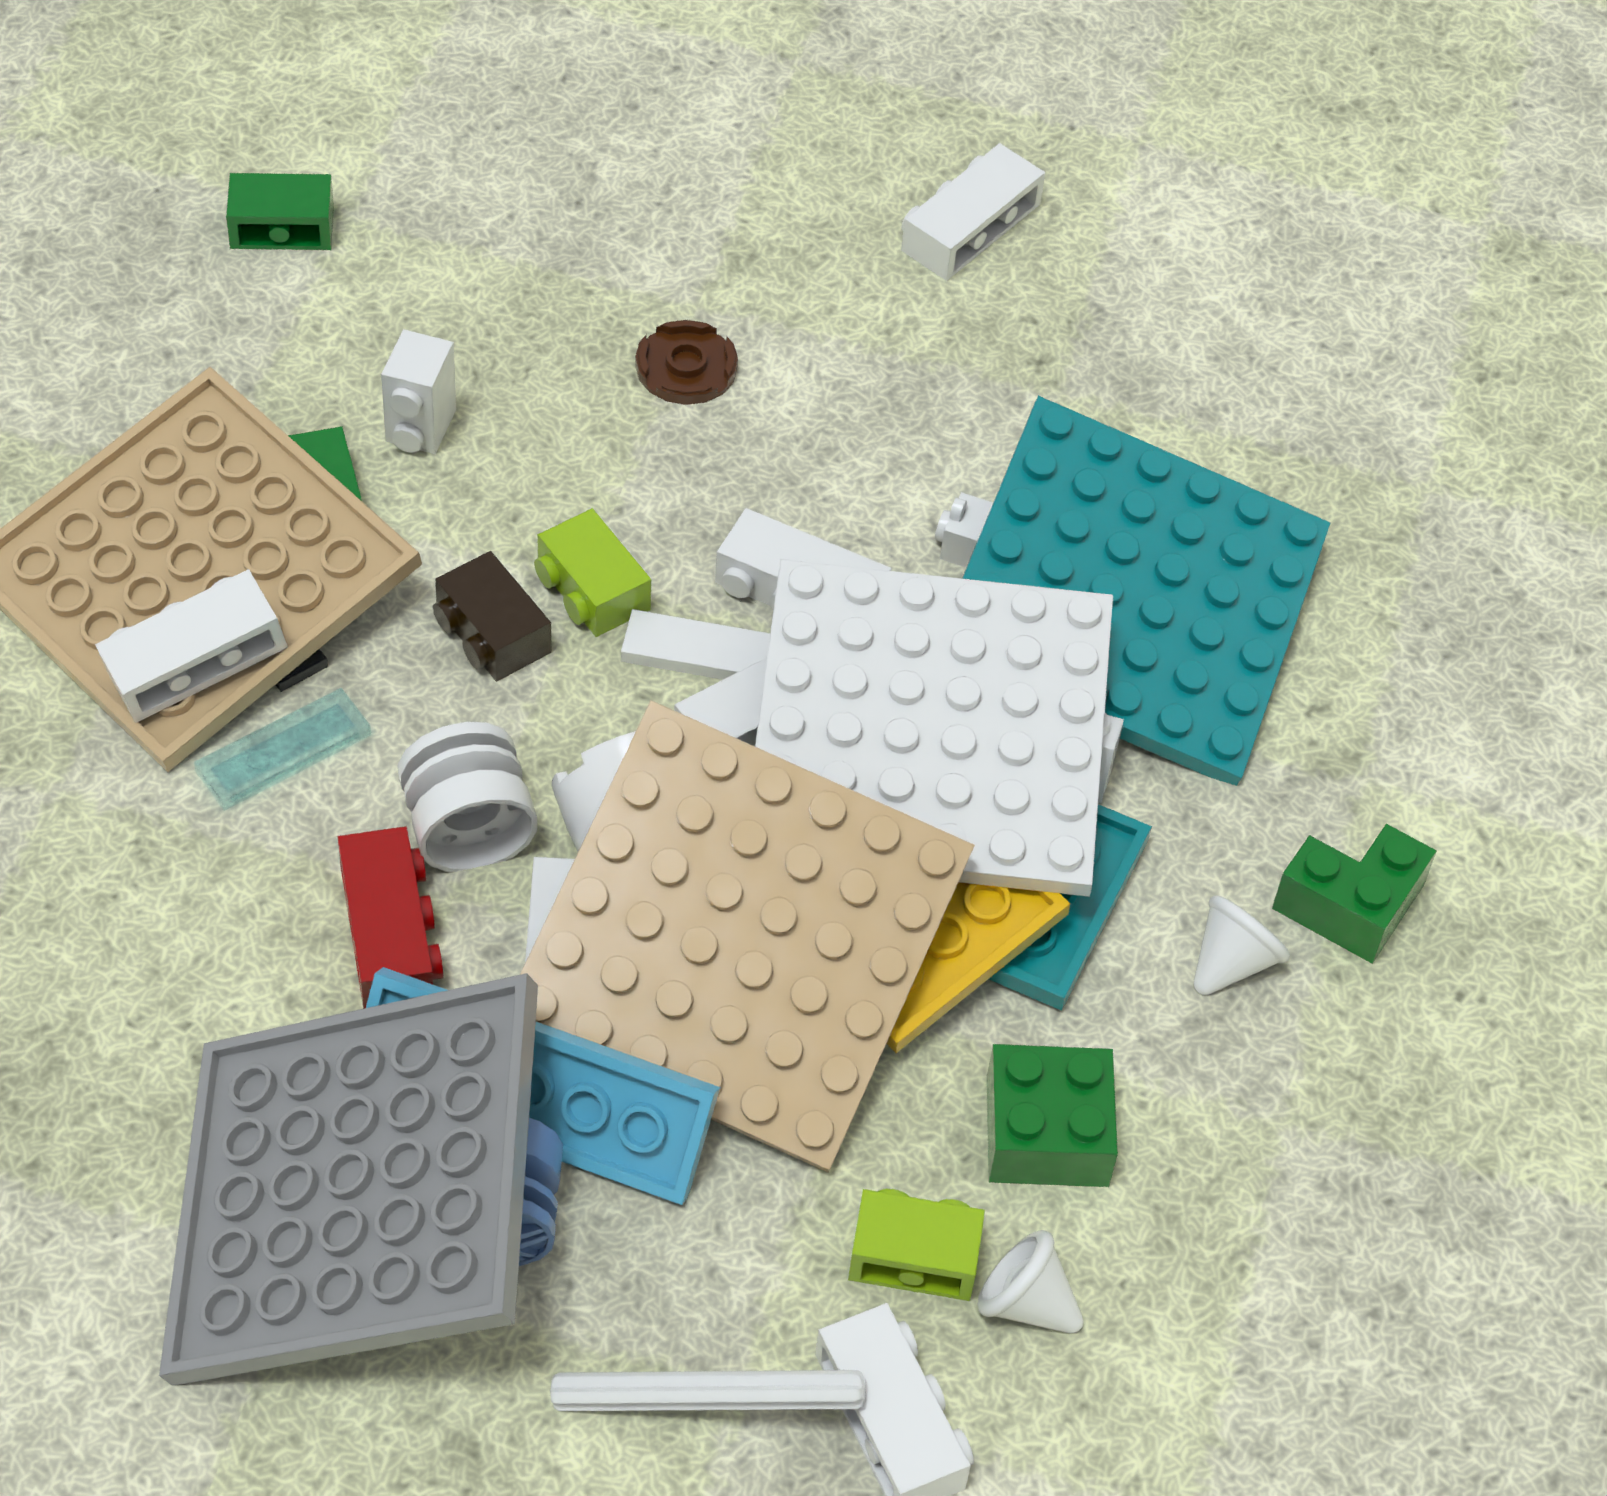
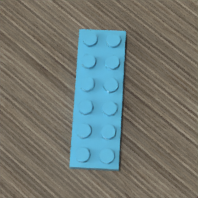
(605, 1105)

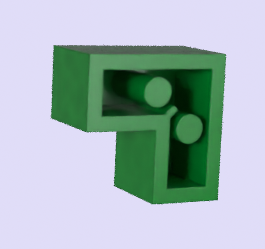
(1352, 899)

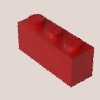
(386, 908)

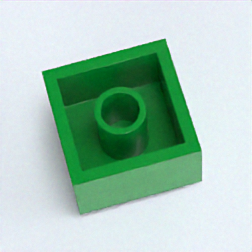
(1051, 1115)

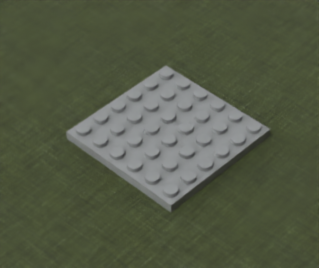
(354, 1183)

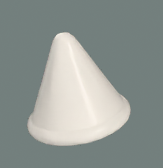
(1234, 947)
(1031, 1287)

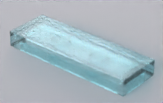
(282, 748)

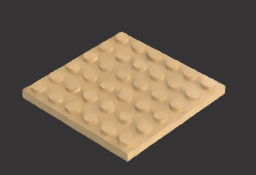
(168, 514)
(744, 929)

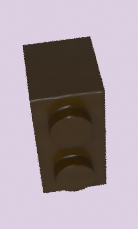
(492, 616)

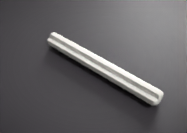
(708, 1390)

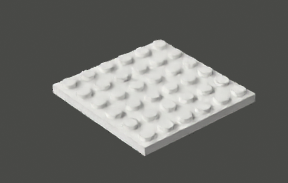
(950, 707)

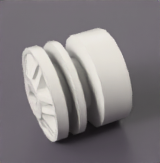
(467, 796)

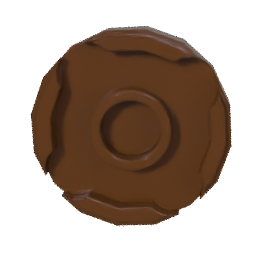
(690, 375)

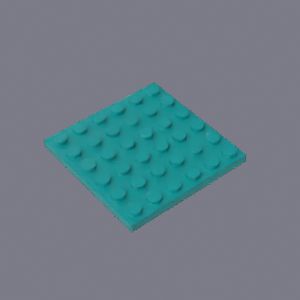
(1195, 568)

